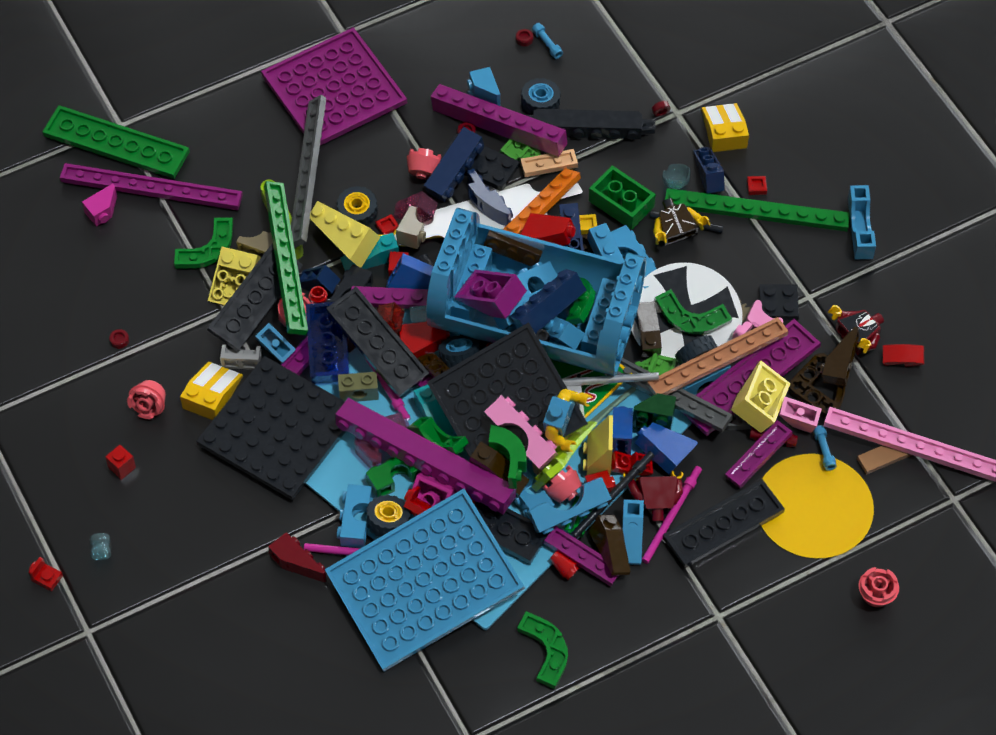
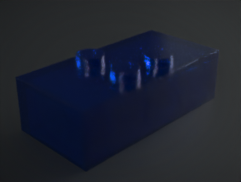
(326, 345)

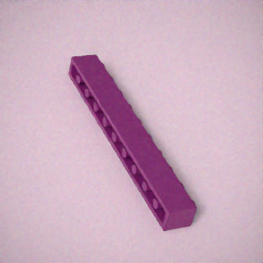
(425, 455)

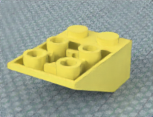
(230, 272)

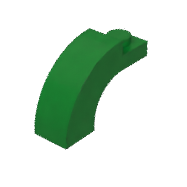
(428, 429)
(512, 449)

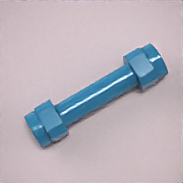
(539, 31)
(828, 461)

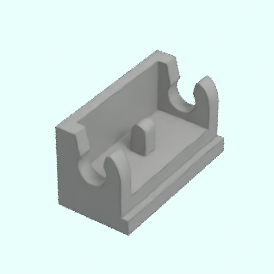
(240, 360)

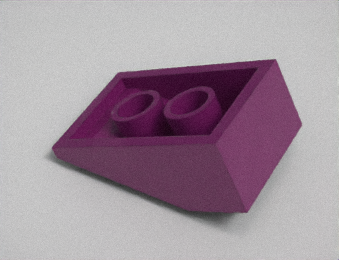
(491, 292)

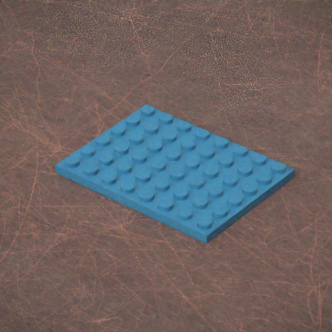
(424, 579)

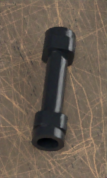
(543, 335)

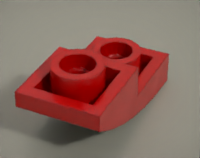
(903, 354)
(623, 463)

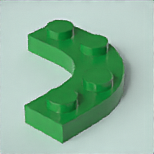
(210, 252)
(582, 305)
(691, 322)
(553, 643)

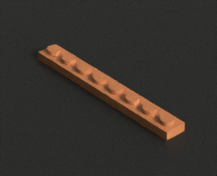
(718, 357)

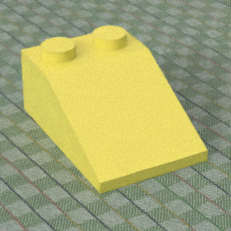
(761, 397)
(599, 448)

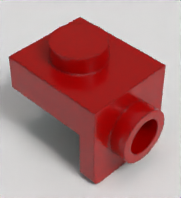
(415, 504)

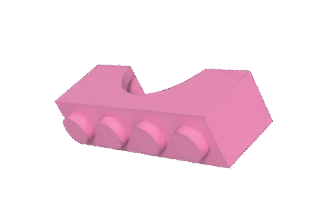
(504, 414)

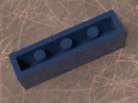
(454, 164)
(549, 301)

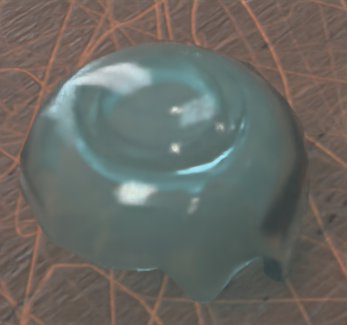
(677, 176)

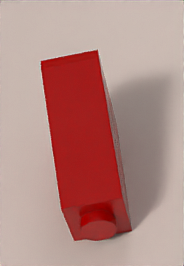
(549, 228)
(422, 338)

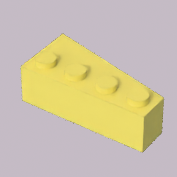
(346, 233)

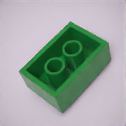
(622, 197)

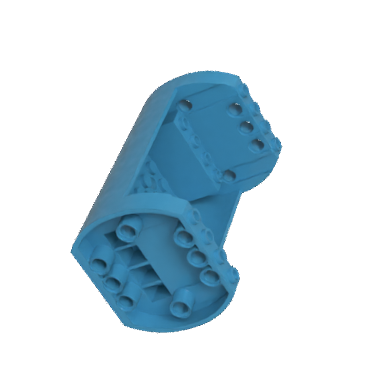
(607, 326)

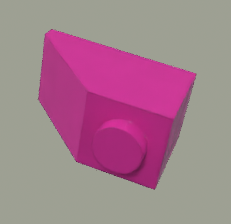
(101, 205)

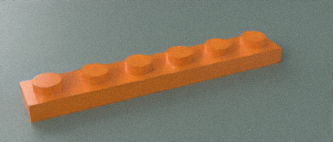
(545, 199)

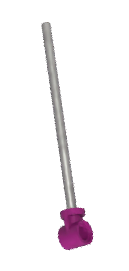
(611, 379)

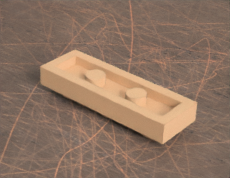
(548, 163)

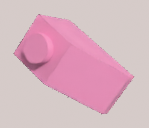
(800, 414)

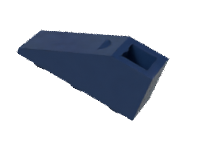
(709, 170)

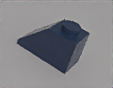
(319, 276)

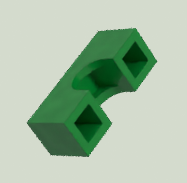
(381, 476)

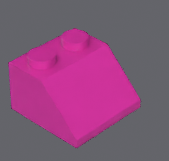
(432, 490)

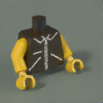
(677, 223)

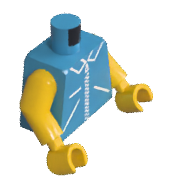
(559, 414)

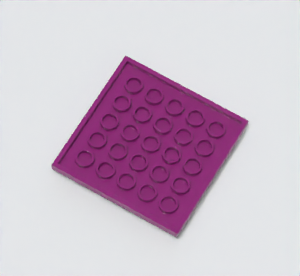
(344, 73)

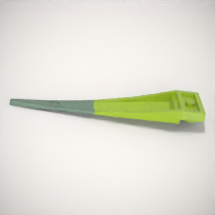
(563, 457)

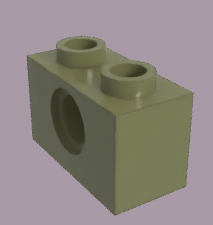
(358, 386)

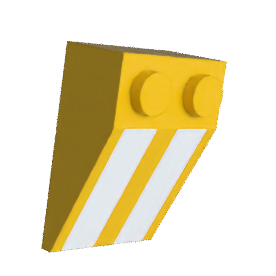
(725, 127)
(210, 390)

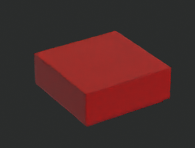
(756, 185)
(387, 225)

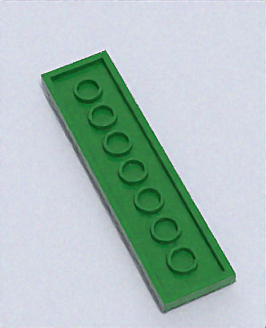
(116, 142)

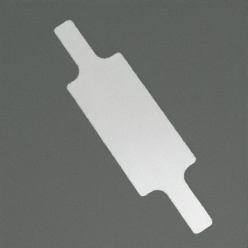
(515, 198)

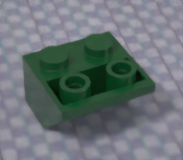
(655, 409)

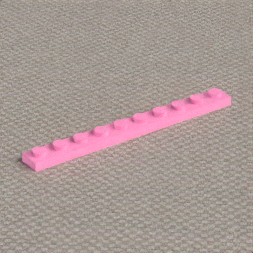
(911, 443)

